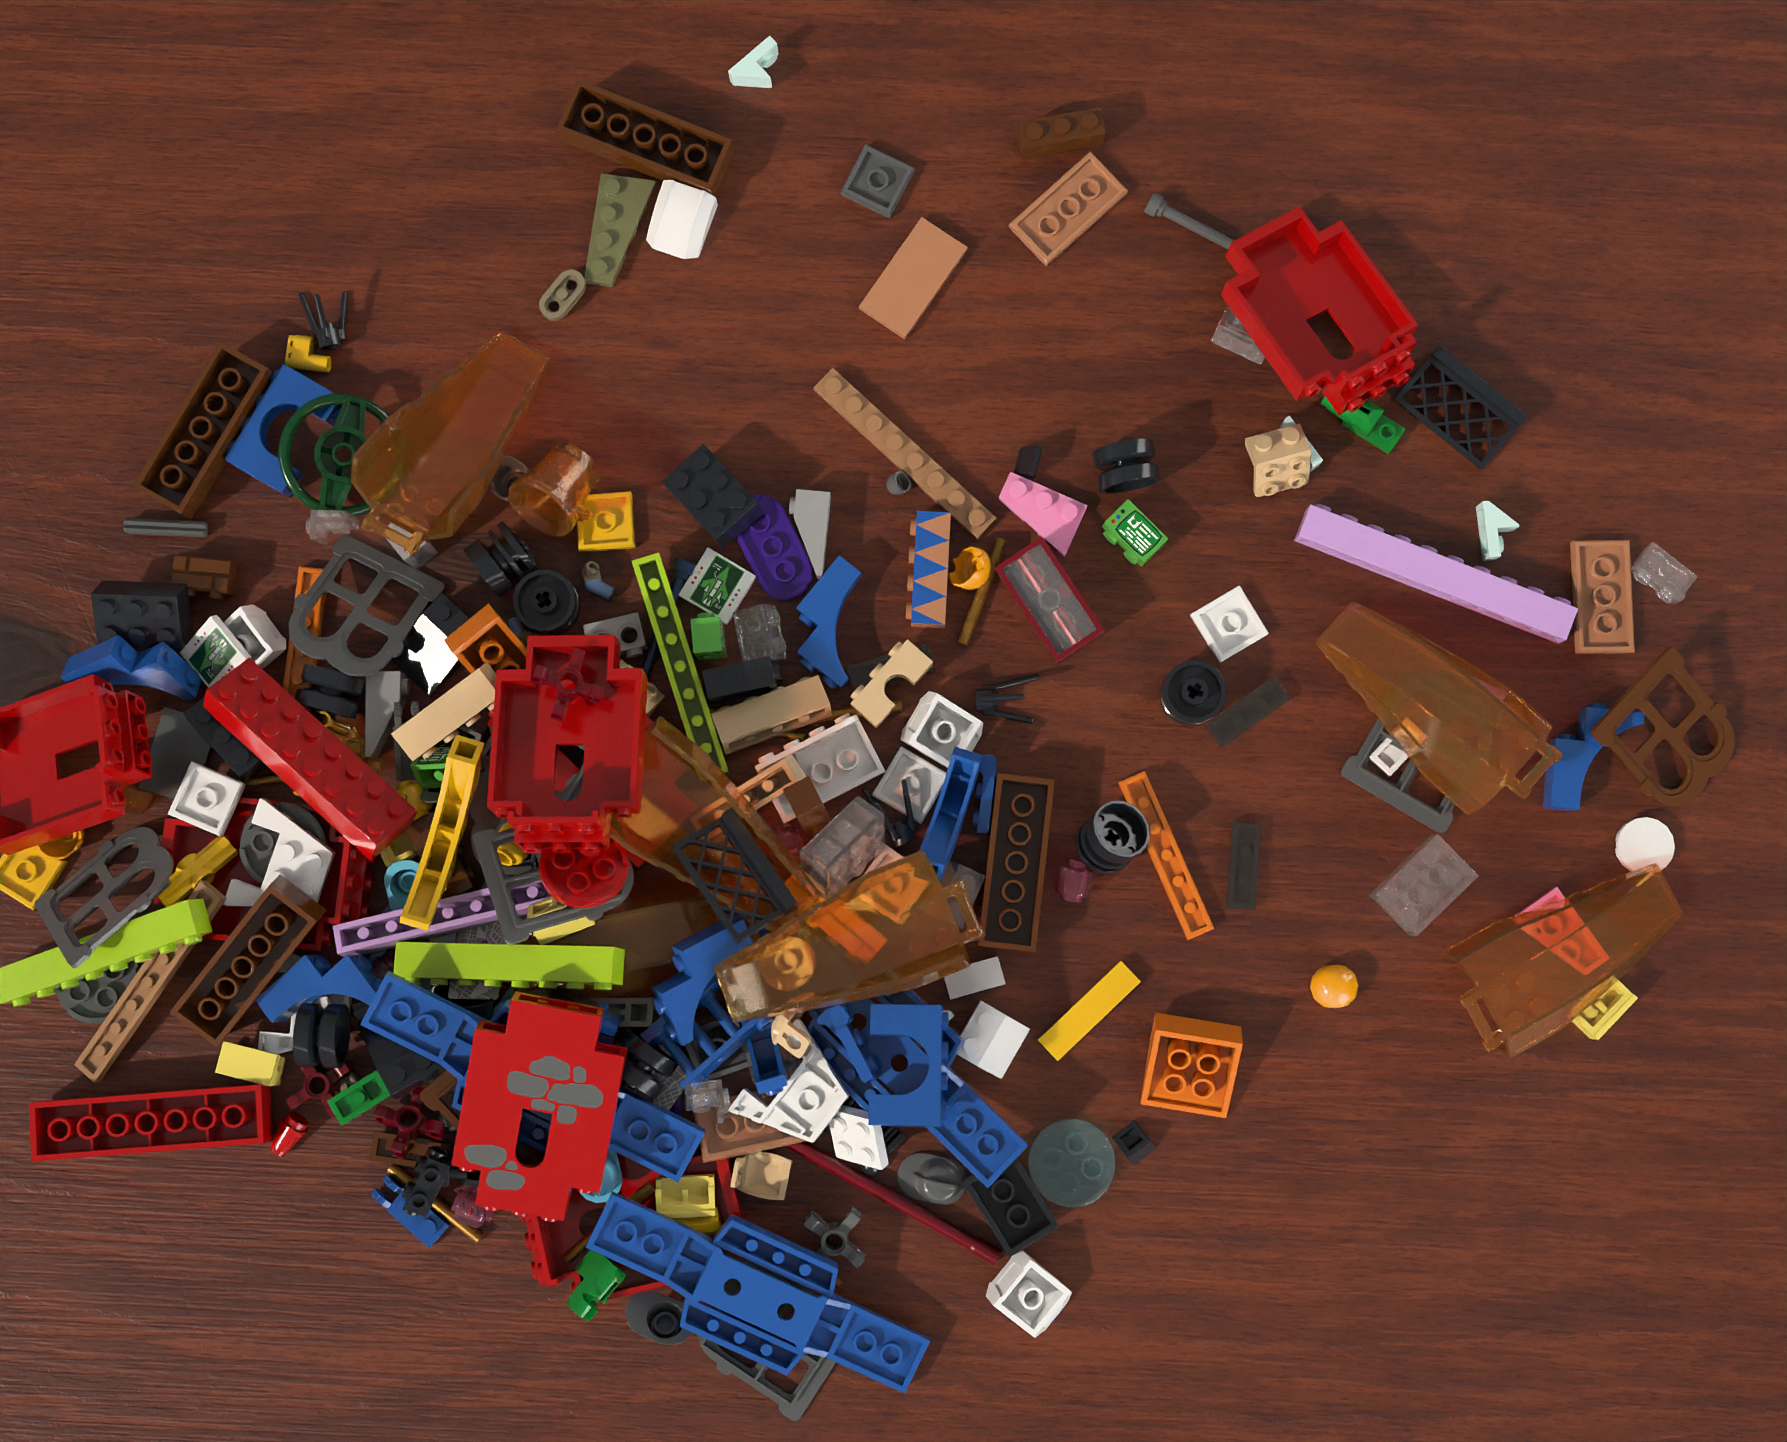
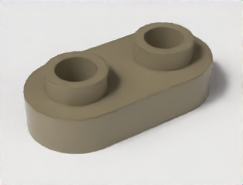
(560, 294)

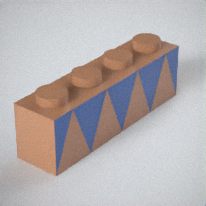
(930, 569)

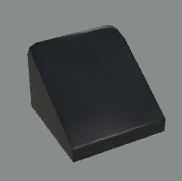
(1028, 461)
(1133, 1142)

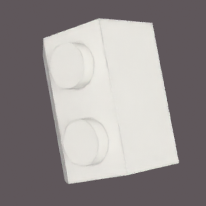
(991, 1039)

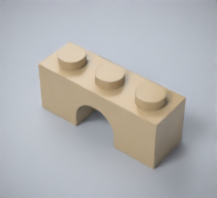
(905, 662)

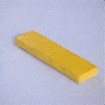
(1089, 1010)

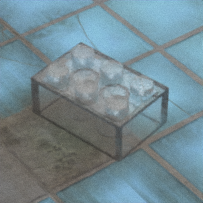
(844, 847)
(1423, 885)

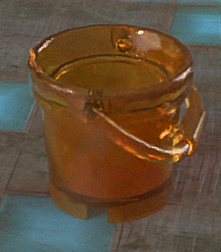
(555, 490)

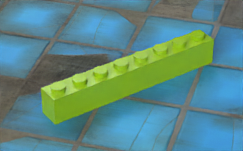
(677, 656)
(133, 941)
(510, 964)

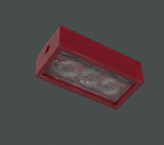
(1050, 600)

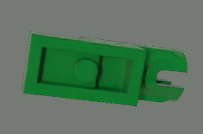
(1370, 425)
(359, 1098)
(599, 1282)

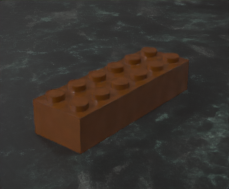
(644, 138)
(202, 430)
(1016, 862)
(248, 960)

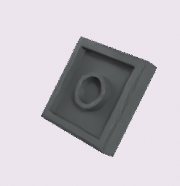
(877, 181)

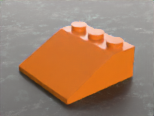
(1191, 1065)

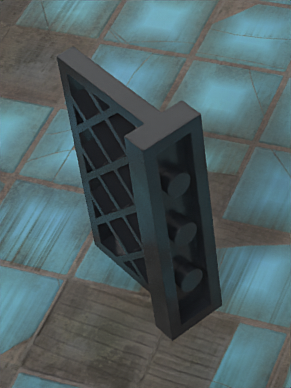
(1477, 389)
(755, 861)

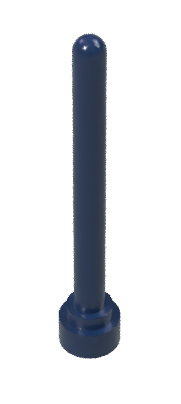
(681, 572)

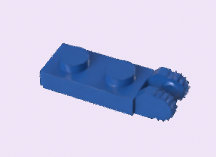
(985, 792)
(853, 1041)
(426, 1229)

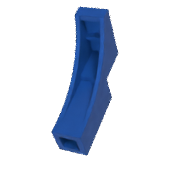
(822, 609)
(123, 665)
(1566, 777)
(951, 809)
(695, 960)
(314, 979)
(767, 1062)

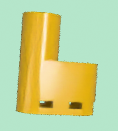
(302, 355)

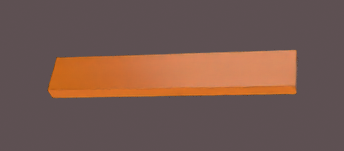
(295, 658)
(1168, 858)

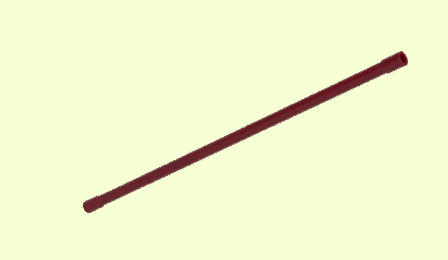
(974, 1244)

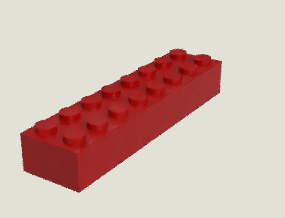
(309, 758)
(150, 1122)

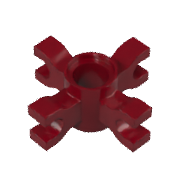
(553, 679)
(309, 1090)
(405, 1134)

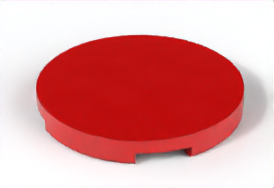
(583, 877)

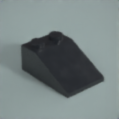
(425, 654)
(397, 1065)

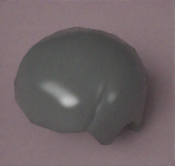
(507, 473)

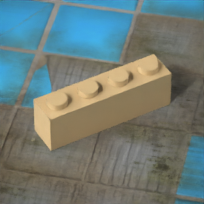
(448, 713)
(771, 714)
(771, 781)

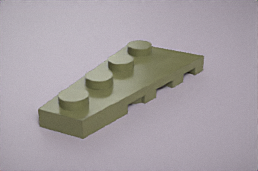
(616, 217)

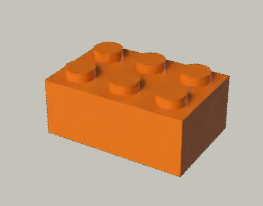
(487, 640)

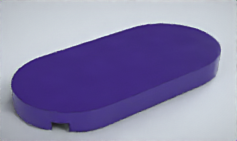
(776, 552)

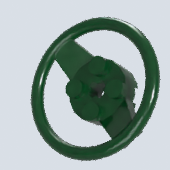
(347, 433)

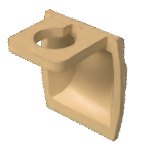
(784, 1024)
(762, 1175)

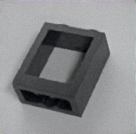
(741, 680)

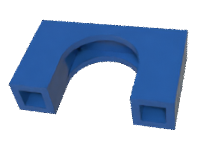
(251, 450)
(925, 1104)

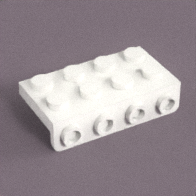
(832, 758)

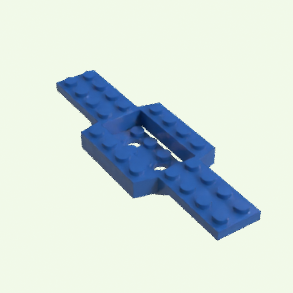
(446, 1034)
(972, 1127)
(749, 1319)

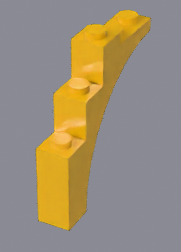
(446, 832)

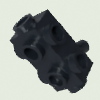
(432, 1173)

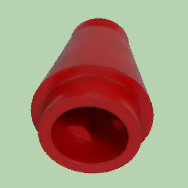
(289, 1132)

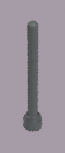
(1159, 207)

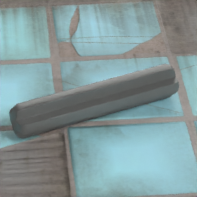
(165, 527)

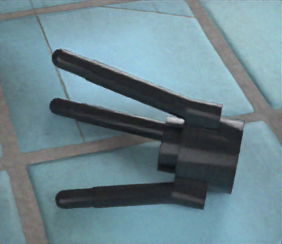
(327, 336)
(988, 699)
(898, 830)

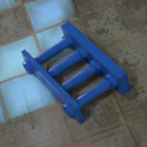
(656, 1036)

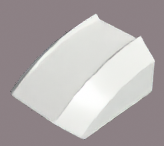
(681, 220)
(256, 634)
(940, 727)
(1028, 1294)

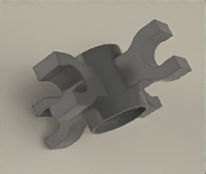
(852, 1252)

